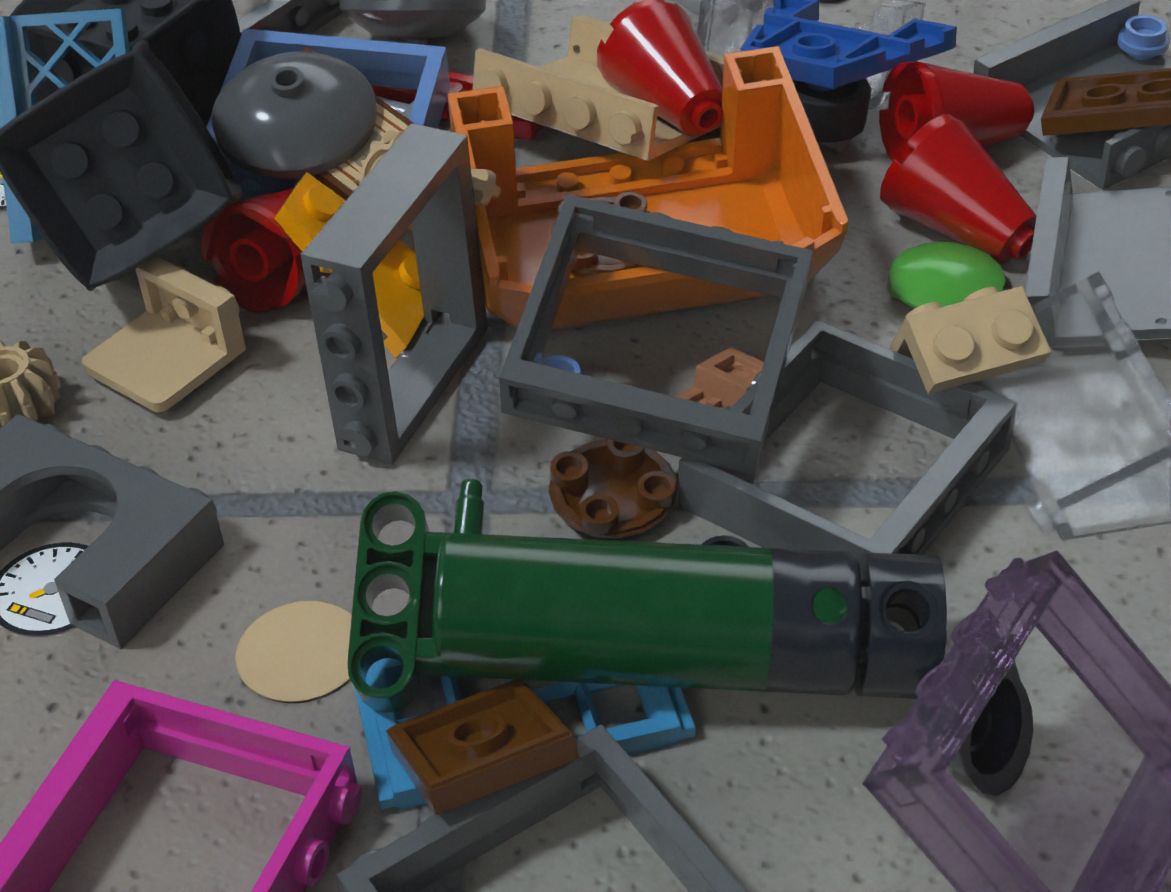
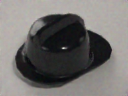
(999, 740)

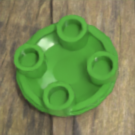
(942, 274)

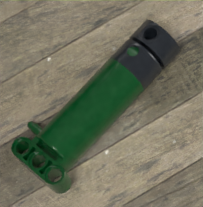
(637, 611)

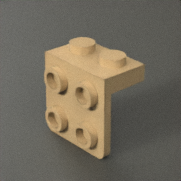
(972, 338)
(174, 345)

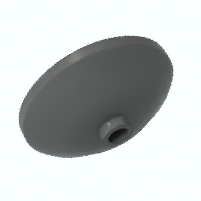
(413, 19)
(294, 115)

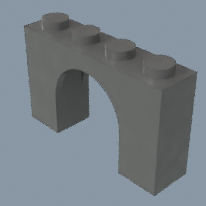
(144, 555)

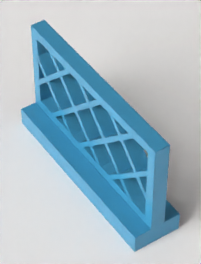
(19, 87)

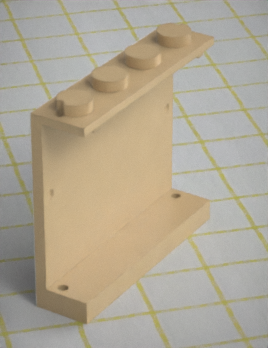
(578, 100)

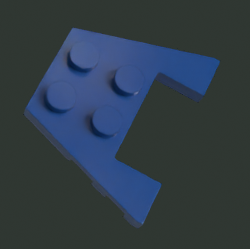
(838, 55)

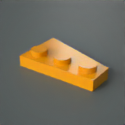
(395, 278)

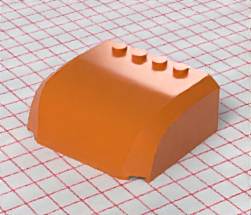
(754, 180)

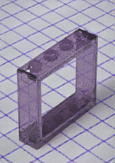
(936, 811)

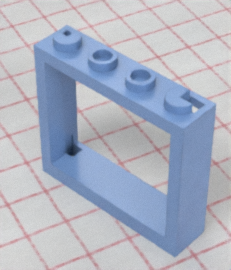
(379, 61)

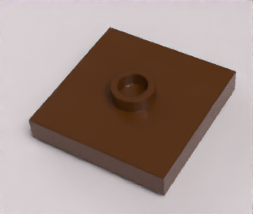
(481, 745)

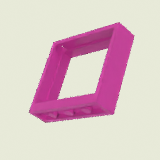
(141, 718)

